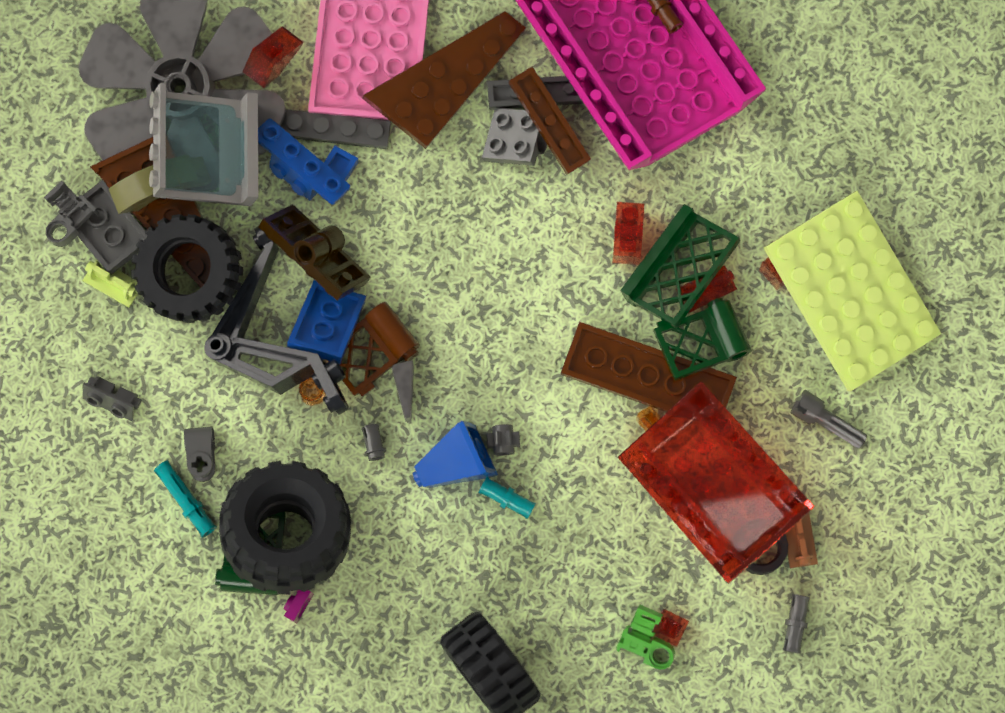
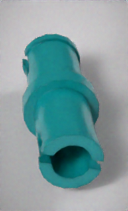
(506, 497)

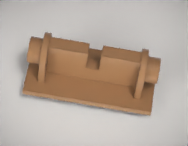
(801, 544)

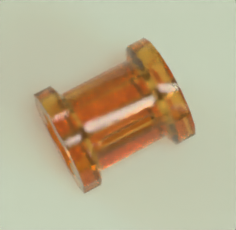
(313, 399)

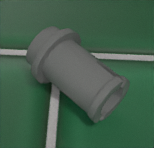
(373, 442)

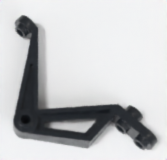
(228, 345)

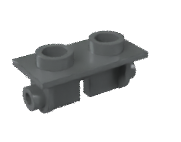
(99, 394)

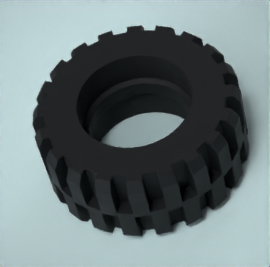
(153, 258)
(489, 666)

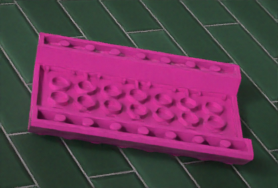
(639, 80)

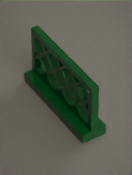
(659, 259)

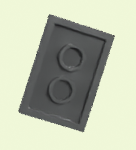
(110, 235)

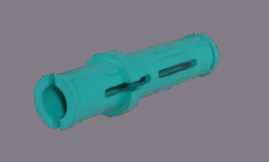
(192, 508)

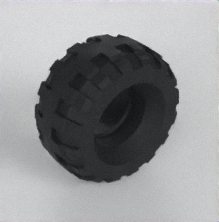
(278, 490)

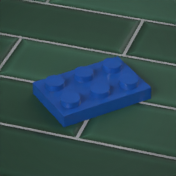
(326, 323)

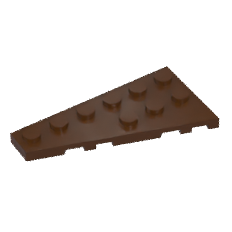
(437, 87)
(190, 256)

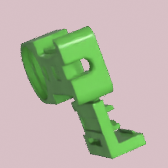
(639, 638)

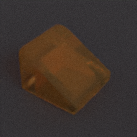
(647, 418)

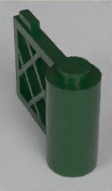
(723, 330)
(231, 582)

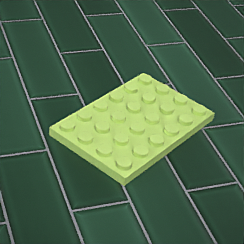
(852, 291)

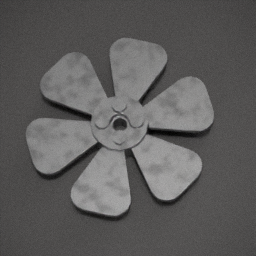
(119, 62)

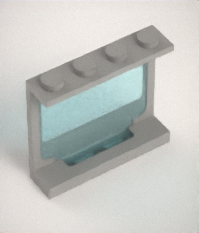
(204, 147)

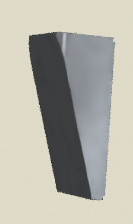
(403, 378)

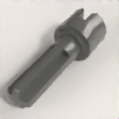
(812, 410)

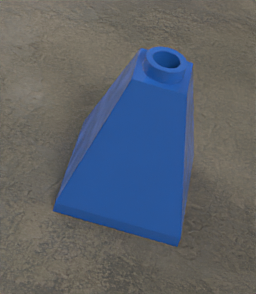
(455, 459)

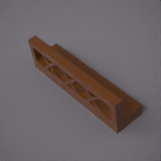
(549, 120)

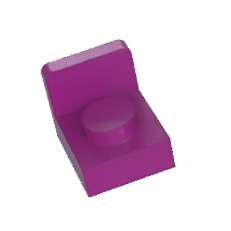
(297, 604)

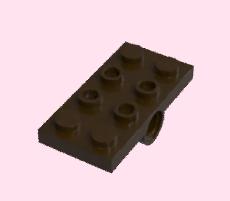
(315, 251)

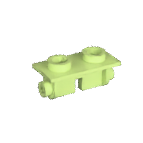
(117, 286)

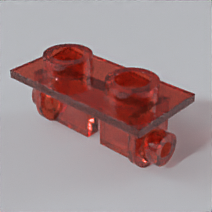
(720, 286)

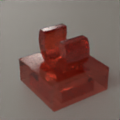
(670, 628)

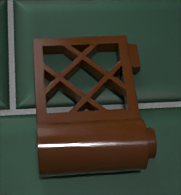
(390, 336)

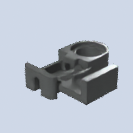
(75, 213)

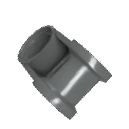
(200, 447)

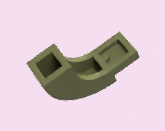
(133, 192)

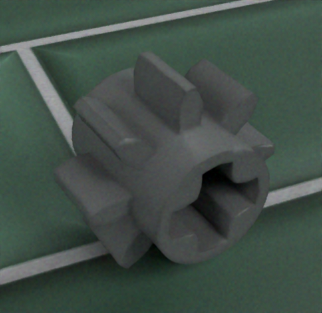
(503, 439)

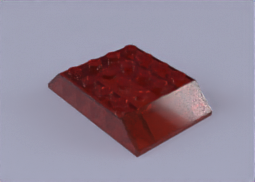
(715, 482)

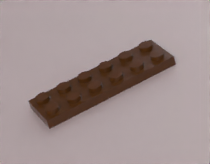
(636, 370)

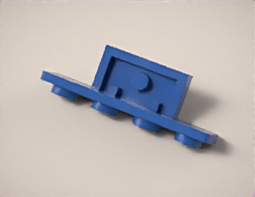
(299, 165)

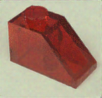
(272, 56)

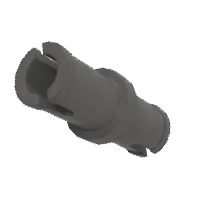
(796, 623)

